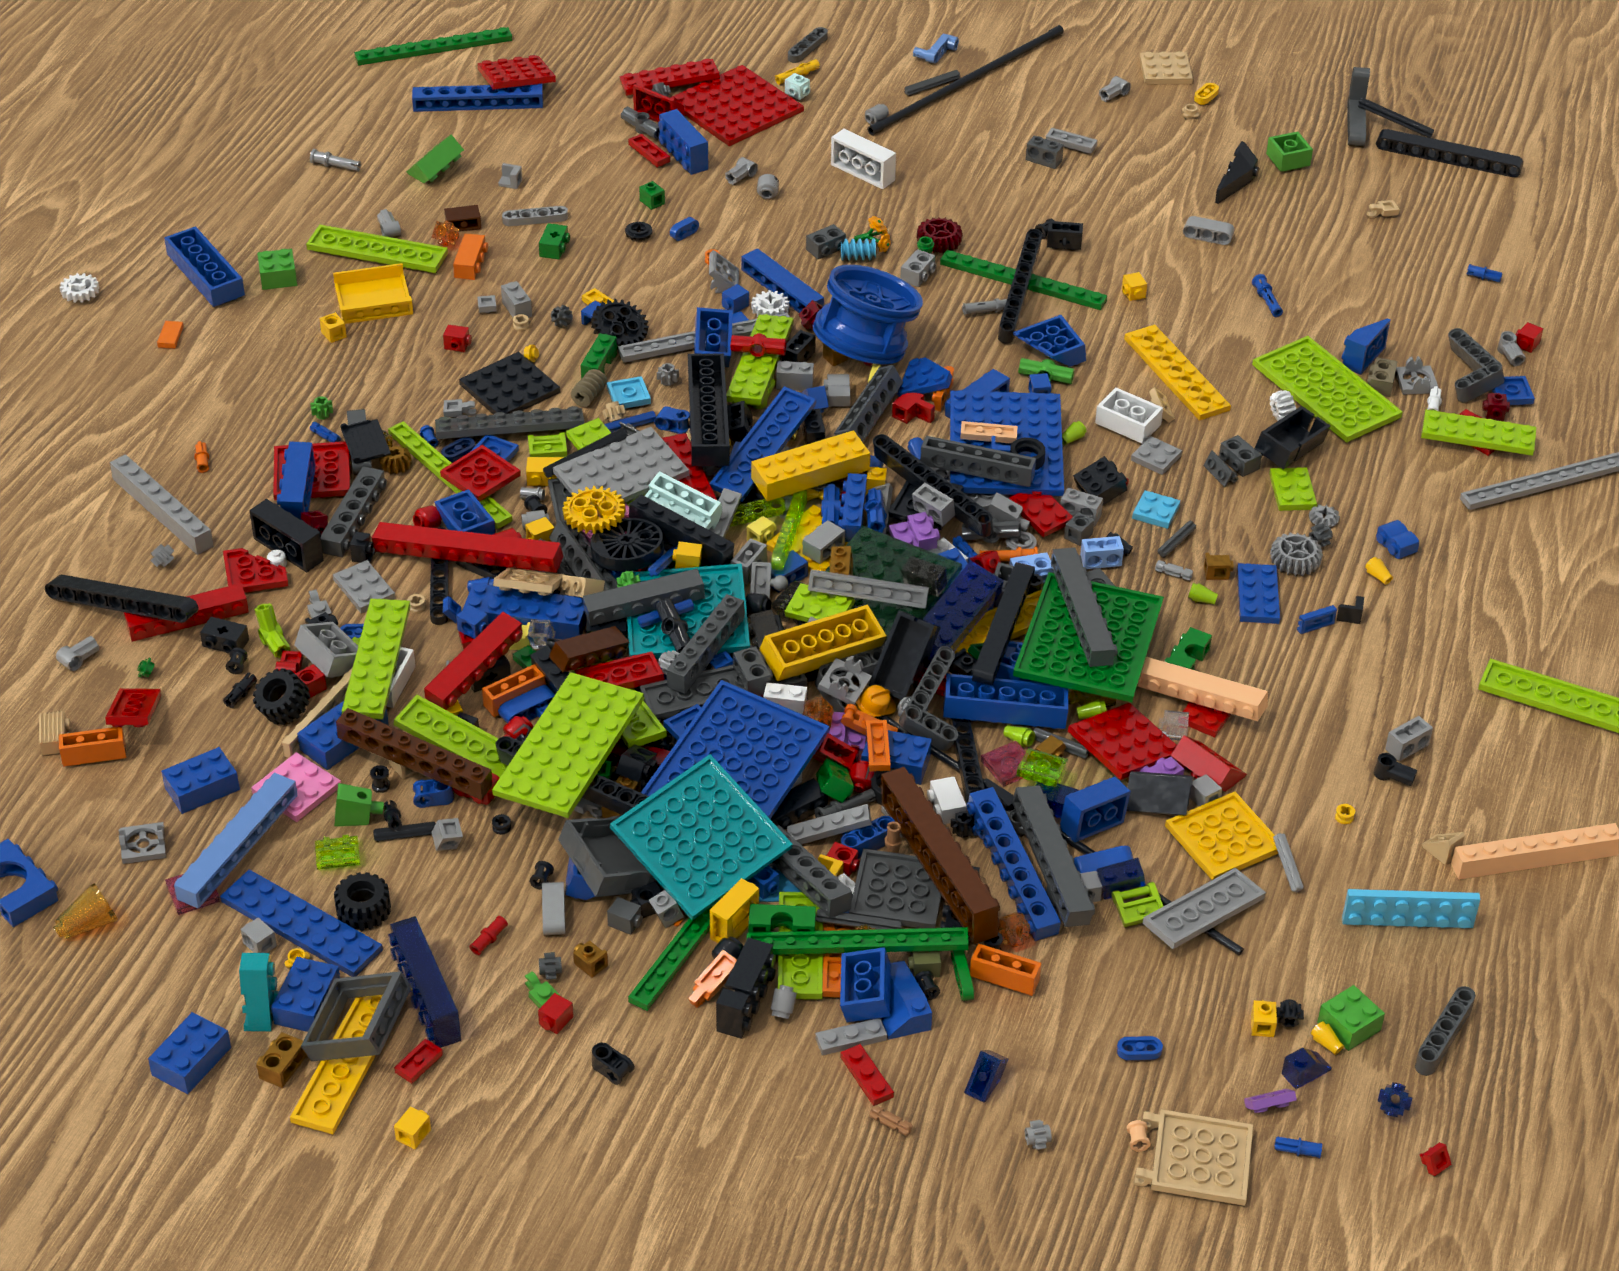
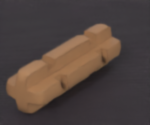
(890, 1120)

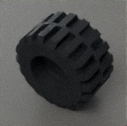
(289, 705)
(362, 888)

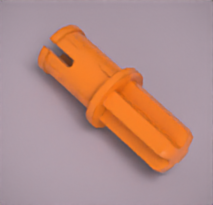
(201, 457)

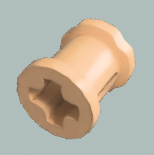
(1137, 1131)

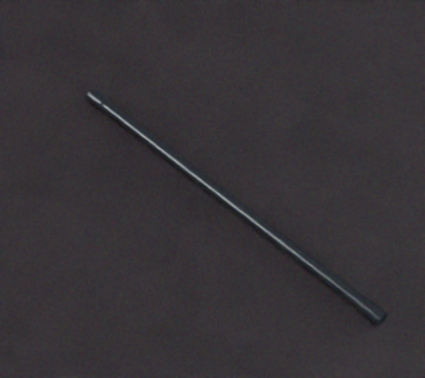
(880, 125)

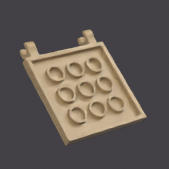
(1199, 1157)

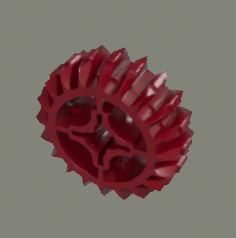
(944, 233)

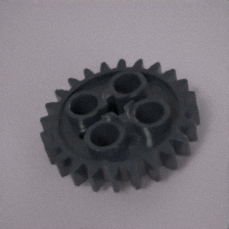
(620, 321)

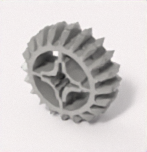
(1296, 554)

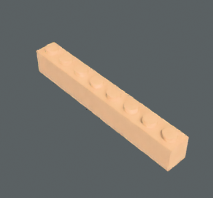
(1203, 689)
(1536, 851)

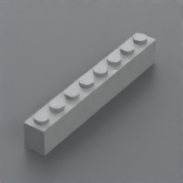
(161, 504)

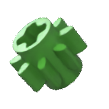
(321, 407)
(627, 578)

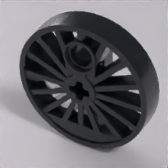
(637, 548)

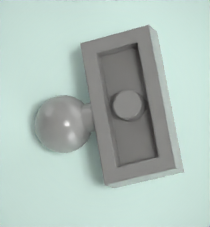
(762, 581)

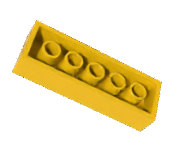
(810, 465)
(821, 641)

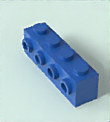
(853, 504)

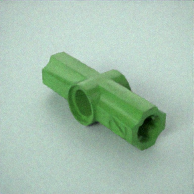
(1054, 372)

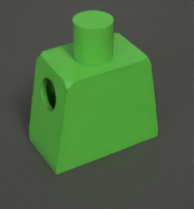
(355, 806)

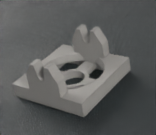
(720, 276)
(1419, 385)
(841, 692)
(158, 852)

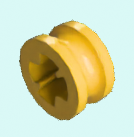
(1346, 809)

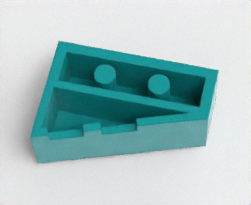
(259, 990)

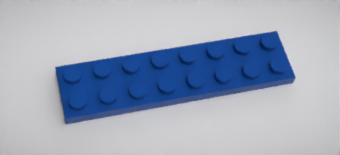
(764, 439)
(302, 923)

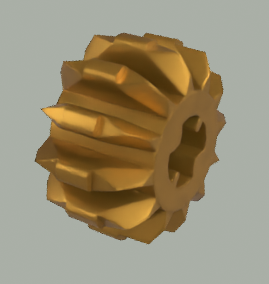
(398, 460)

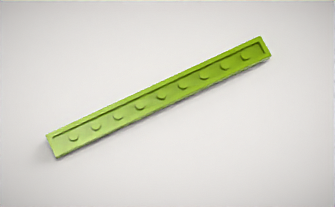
(436, 461)

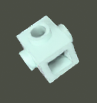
(797, 86)

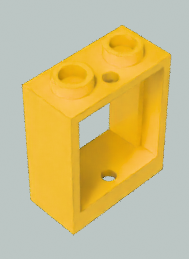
(731, 913)

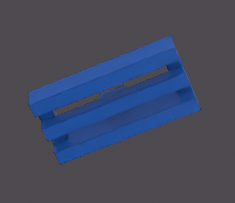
(1317, 619)

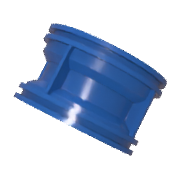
(867, 314)

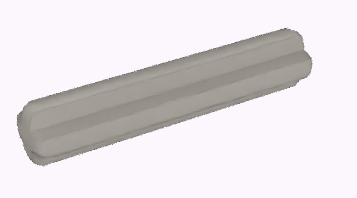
(1288, 862)

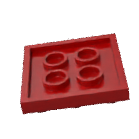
(480, 472)

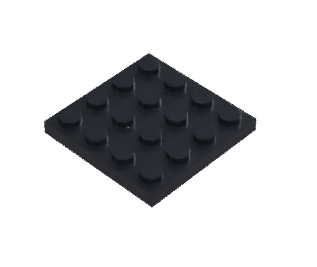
(509, 385)

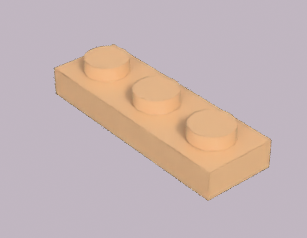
(985, 431)

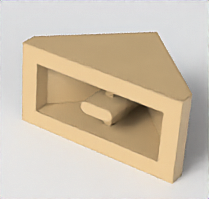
(1443, 845)

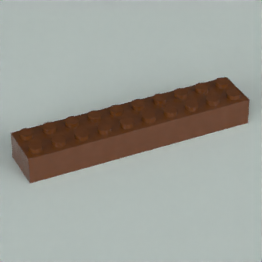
(940, 855)

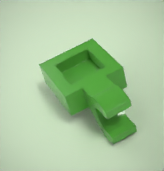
(539, 992)

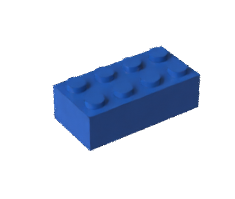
(683, 141)
(297, 478)
(321, 741)

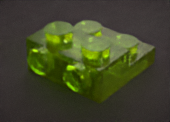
(1042, 767)

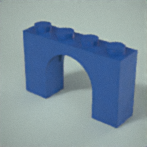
(33, 895)

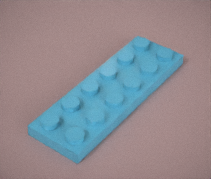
(1410, 908)

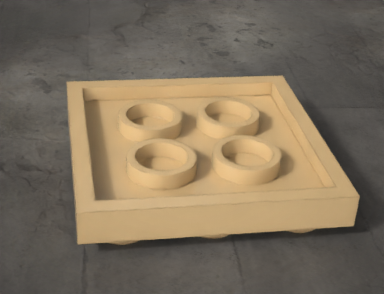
(1165, 68)
(528, 581)

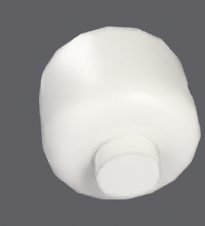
(277, 558)

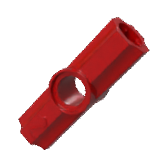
(758, 345)

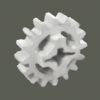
(79, 287)
(770, 303)

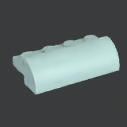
(685, 500)

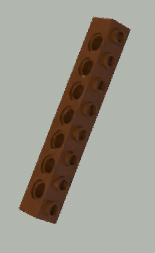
(414, 753)

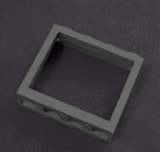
(394, 990)

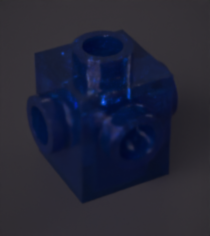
(1390, 1107)

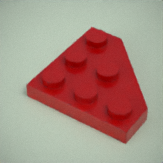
(252, 571)

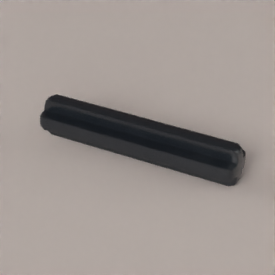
(405, 831)

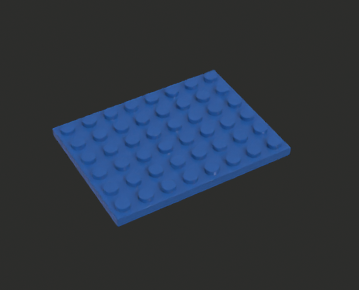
(1036, 417)
(751, 739)

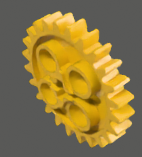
(594, 509)

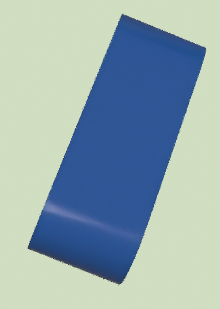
(526, 703)
(868, 837)
(1103, 858)

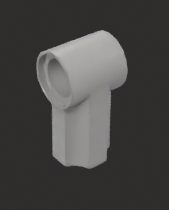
(1116, 87)
(743, 168)
(388, 225)
(1508, 347)
(73, 657)

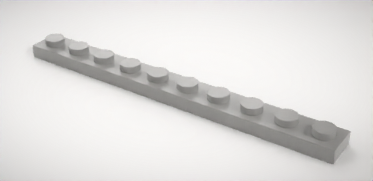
(676, 343)
(1540, 481)

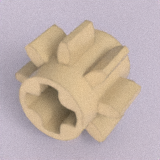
(613, 411)

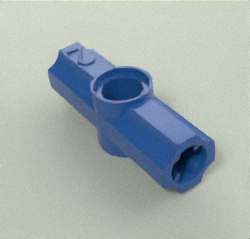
(831, 504)
(875, 510)

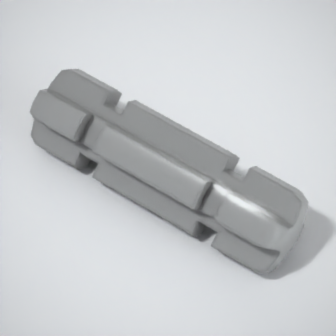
(1174, 570)

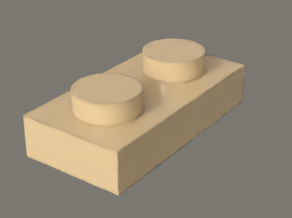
(1160, 399)

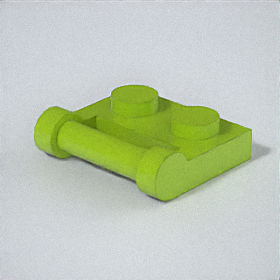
(547, 445)
(1135, 911)

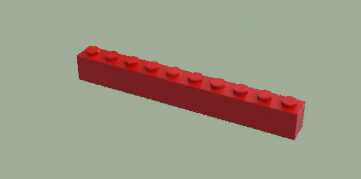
(467, 547)

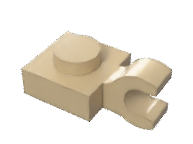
(1386, 208)

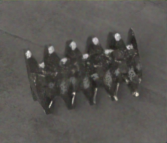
(780, 604)

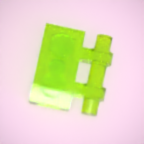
(337, 852)

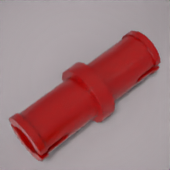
(488, 935)

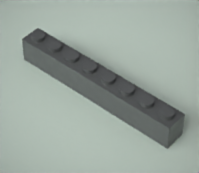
(1083, 607)
(1053, 856)

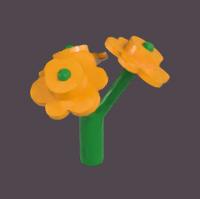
(876, 224)

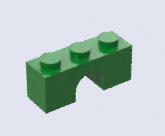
(601, 352)
(1192, 646)
(767, 917)

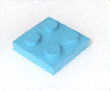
(629, 391)
(1156, 509)

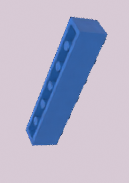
(777, 278)

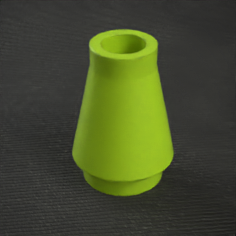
(1073, 432)
(1202, 594)
(1091, 709)
(1023, 735)

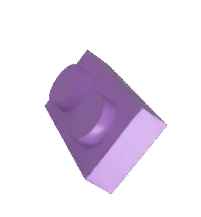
(1276, 1098)

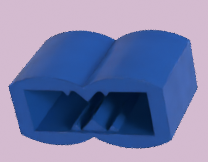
(1397, 539)

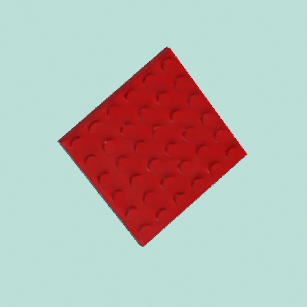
(737, 105)

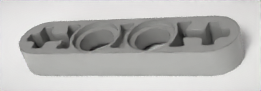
(517, 217)

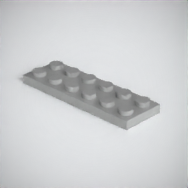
(1204, 908)

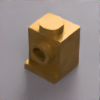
(1217, 567)
(1052, 746)
(590, 958)

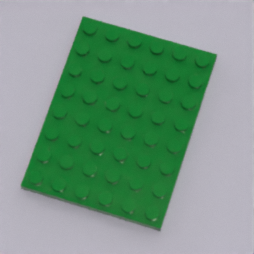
(1055, 654)

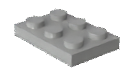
(361, 584)

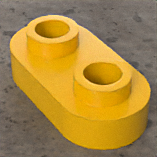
(1206, 93)

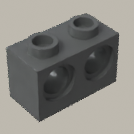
(1044, 152)
(825, 241)
(1240, 455)
(752, 669)

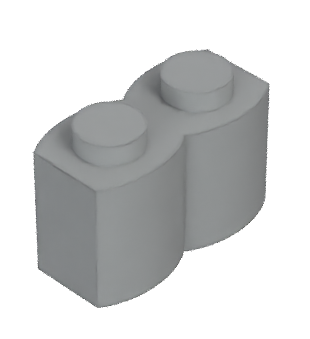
(837, 389)

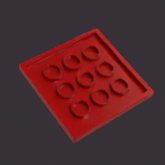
(516, 72)
(331, 470)
(1123, 740)

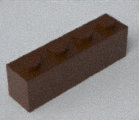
(589, 649)

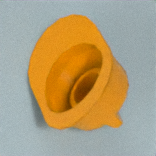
(876, 701)

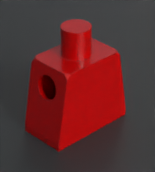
(832, 747)

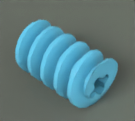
(858, 249)

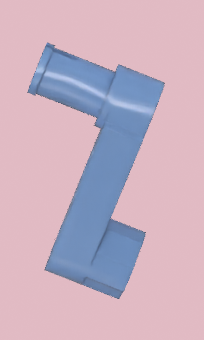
(938, 49)

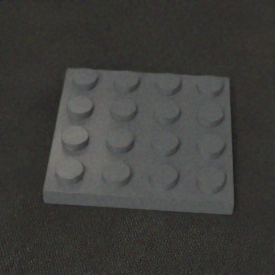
(895, 889)

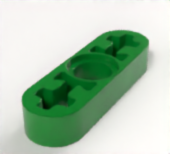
(962, 975)

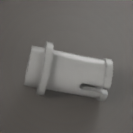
(526, 492)

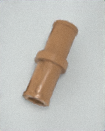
(893, 839)

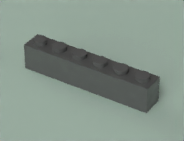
(642, 596)

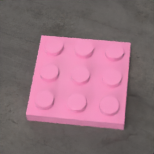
(312, 785)

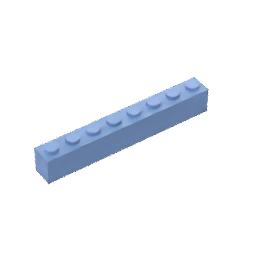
(235, 840)

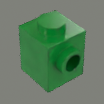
(652, 195)

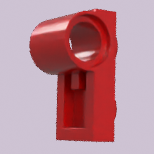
(290, 661)

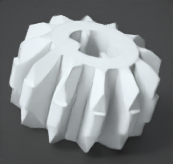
(1282, 404)

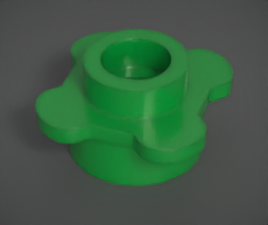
(145, 667)

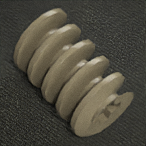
(588, 387)

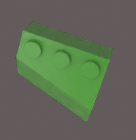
(436, 160)

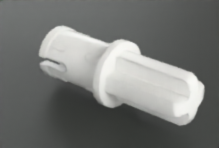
(1434, 399)

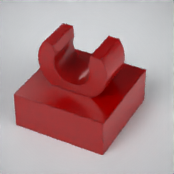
(1436, 1159)

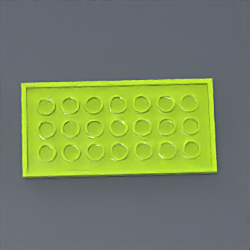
(1327, 388)
(568, 745)

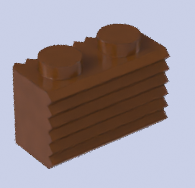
(464, 217)

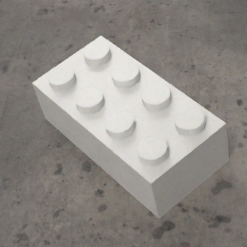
(863, 158)

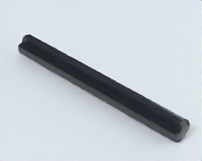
(1395, 117)
(616, 436)

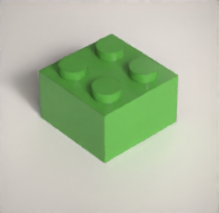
(1289, 151)
(277, 269)
(1352, 1017)

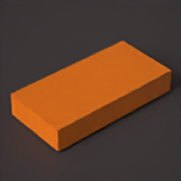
(170, 334)

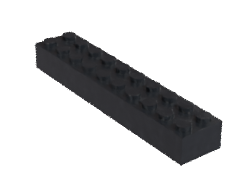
(708, 410)

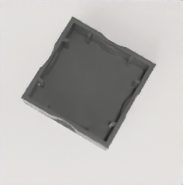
(603, 857)

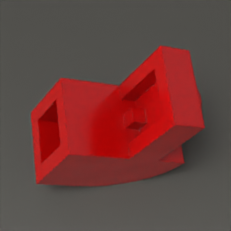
(911, 406)

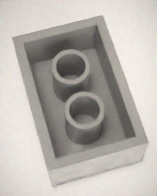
(327, 647)

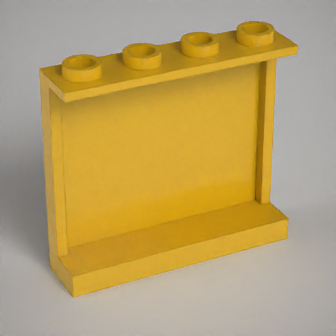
(372, 293)

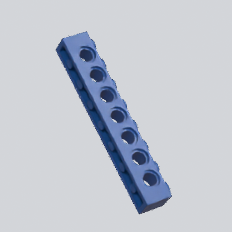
(476, 98)
(1047, 921)

